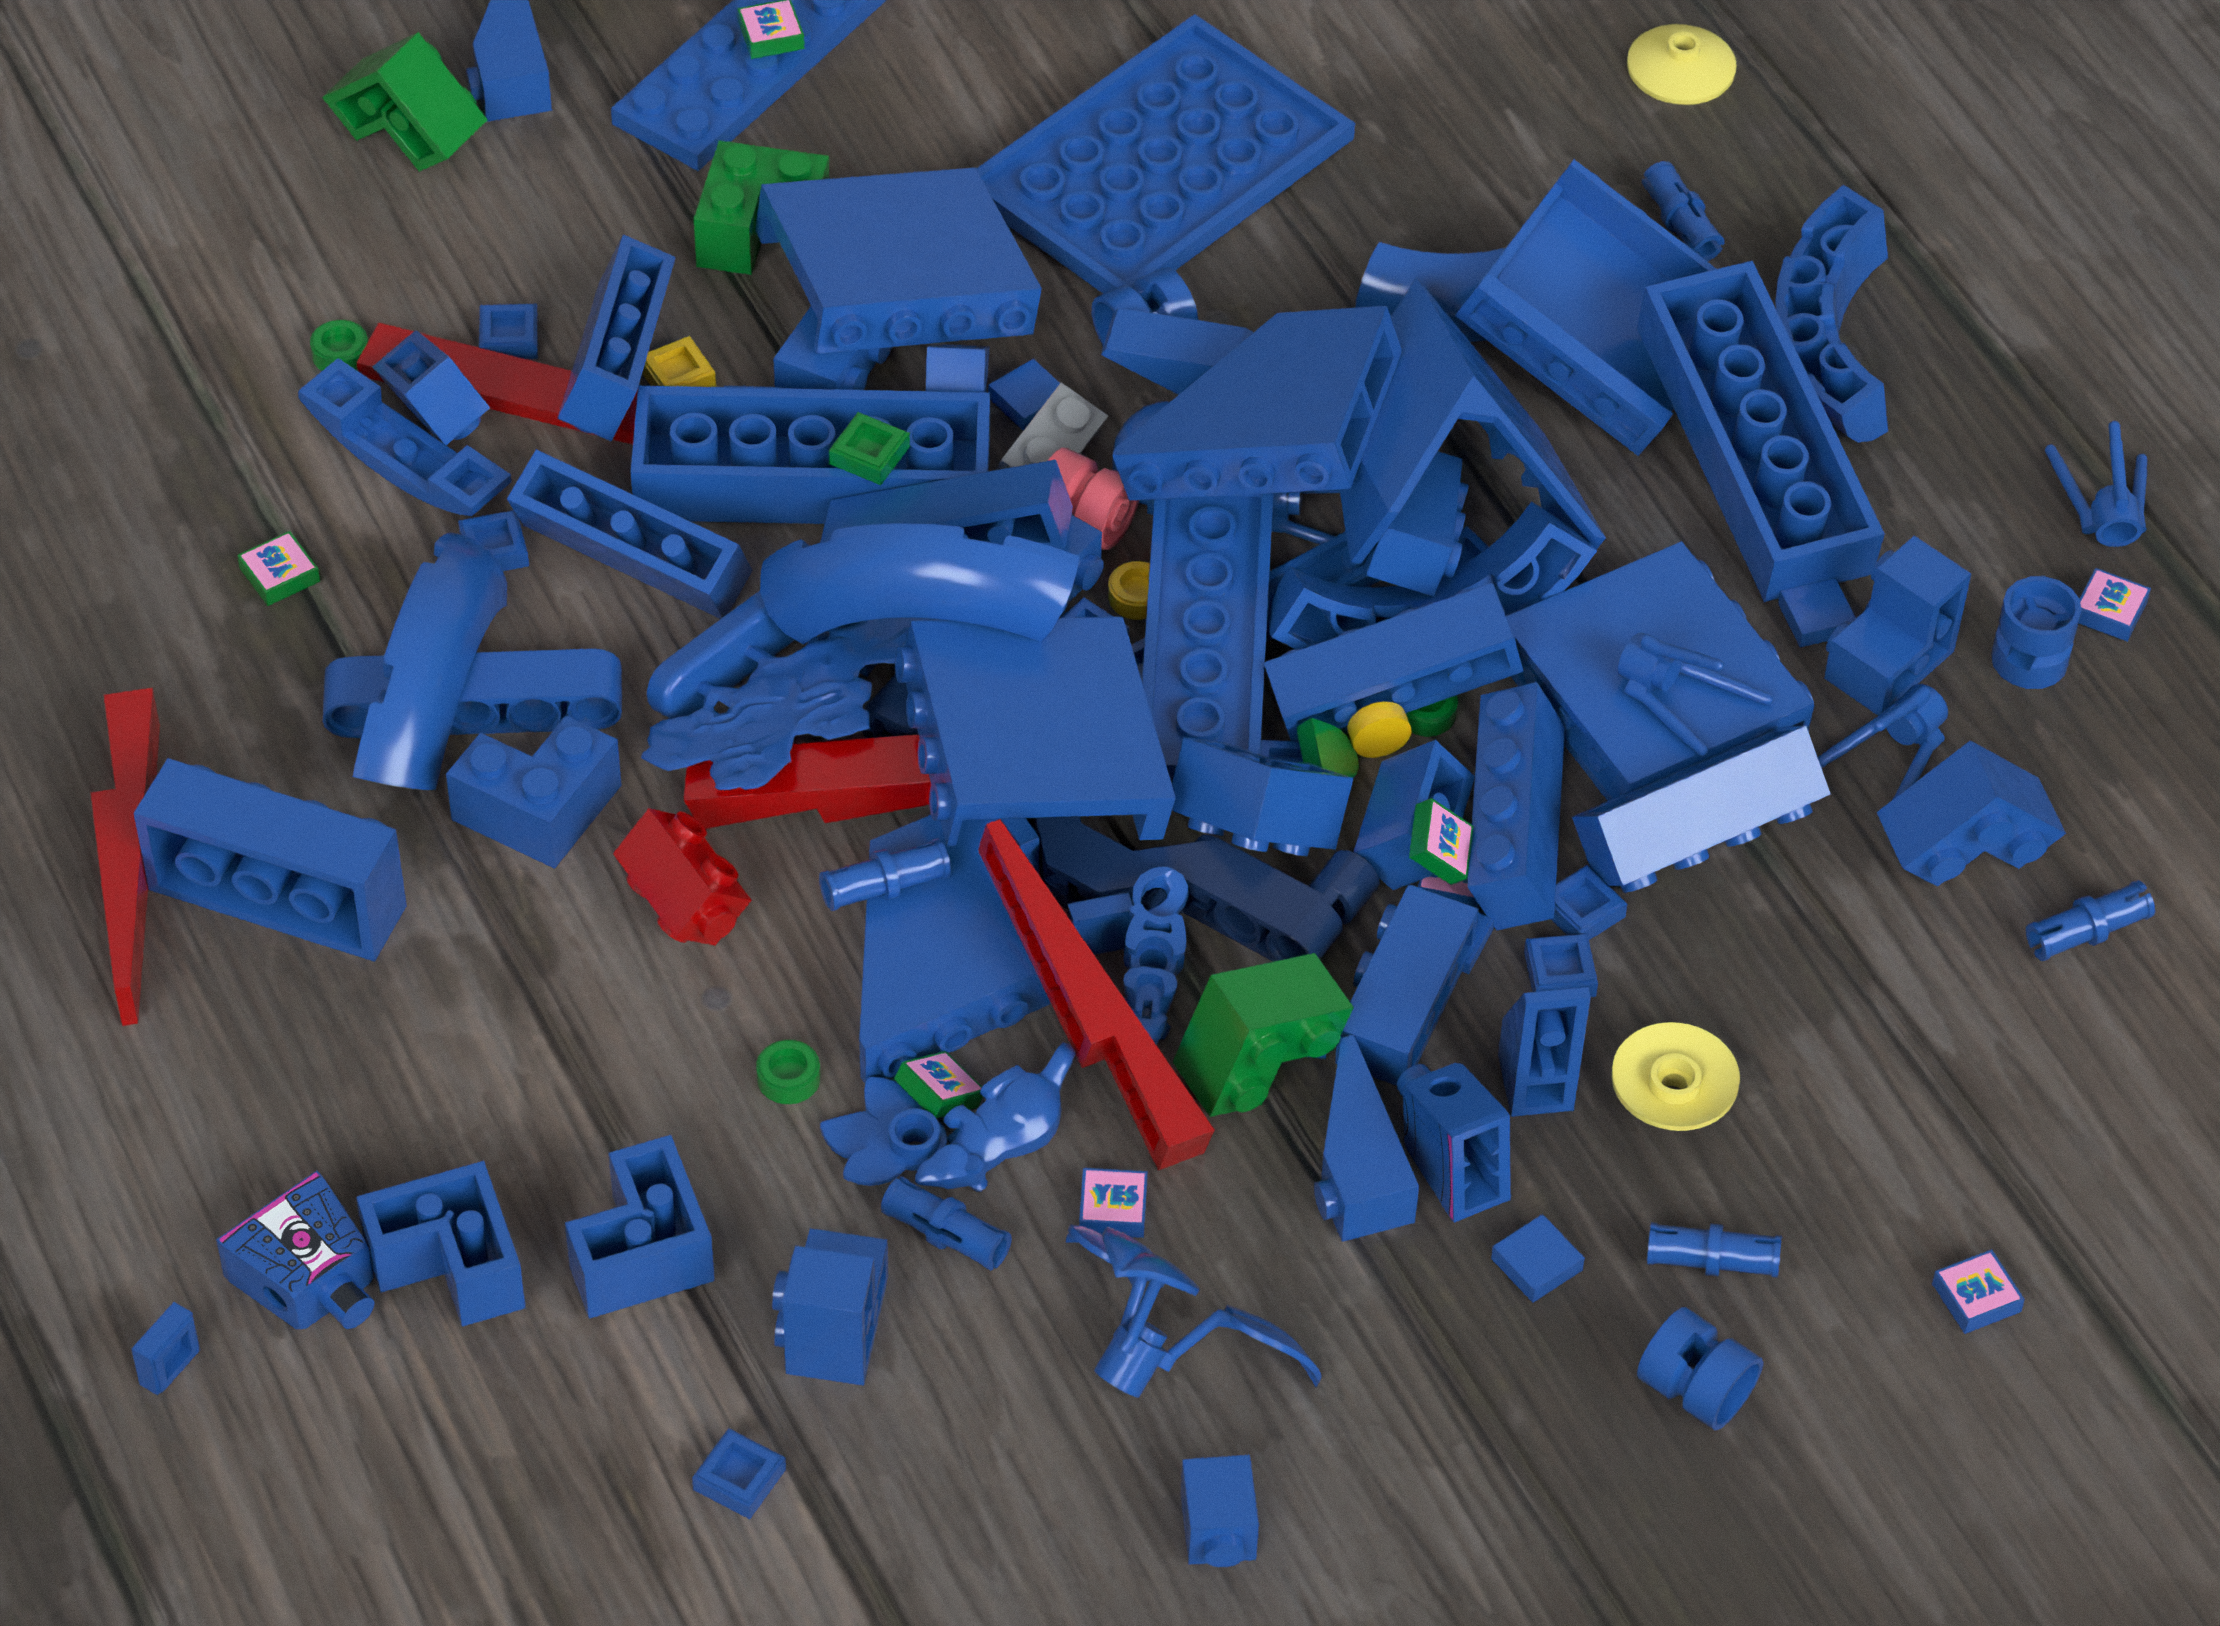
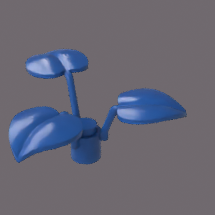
(1138, 1344)

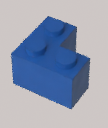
(1904, 627)
(1259, 797)
(540, 799)
(1968, 808)
(449, 1229)
(649, 1242)
(831, 1305)

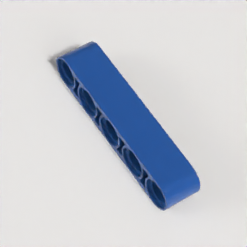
(499, 695)

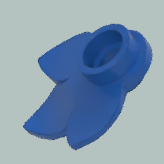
(879, 1136)

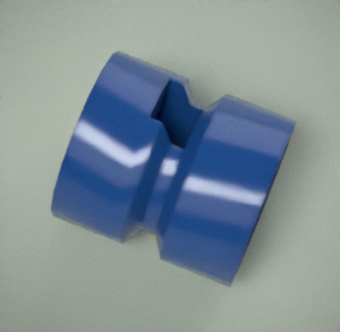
(1156, 293)
(2036, 632)
(1722, 1373)

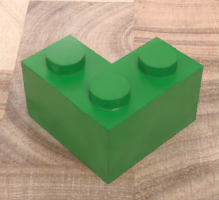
(410, 97)
(731, 200)
(1255, 1022)

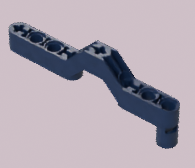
(1224, 883)

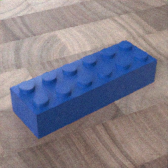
(1759, 430)
(767, 449)

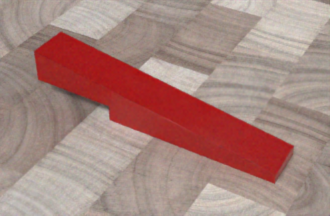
(134, 754)
(833, 776)
(1093, 1009)

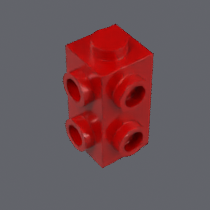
(682, 877)

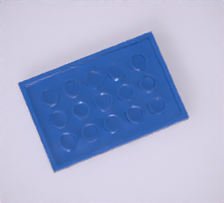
(1161, 157)

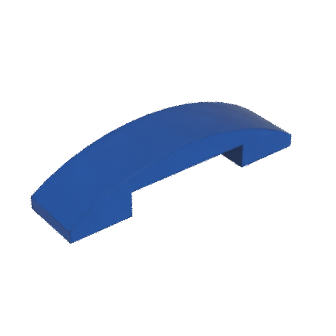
(397, 448)

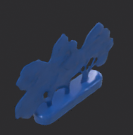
(784, 697)

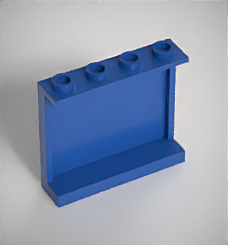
(901, 258)
(1571, 302)
(1574, 654)
(1033, 724)

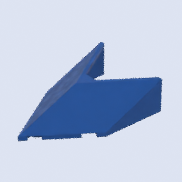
(1431, 388)

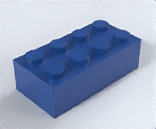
(271, 859)

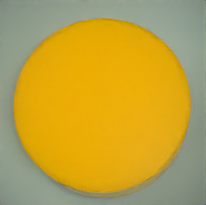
(1129, 589)
(1379, 729)

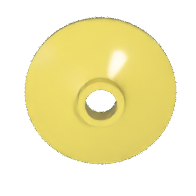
(1681, 64)
(1680, 1058)

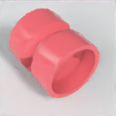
(1096, 496)

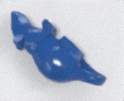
(1155, 949)
(1014, 1120)

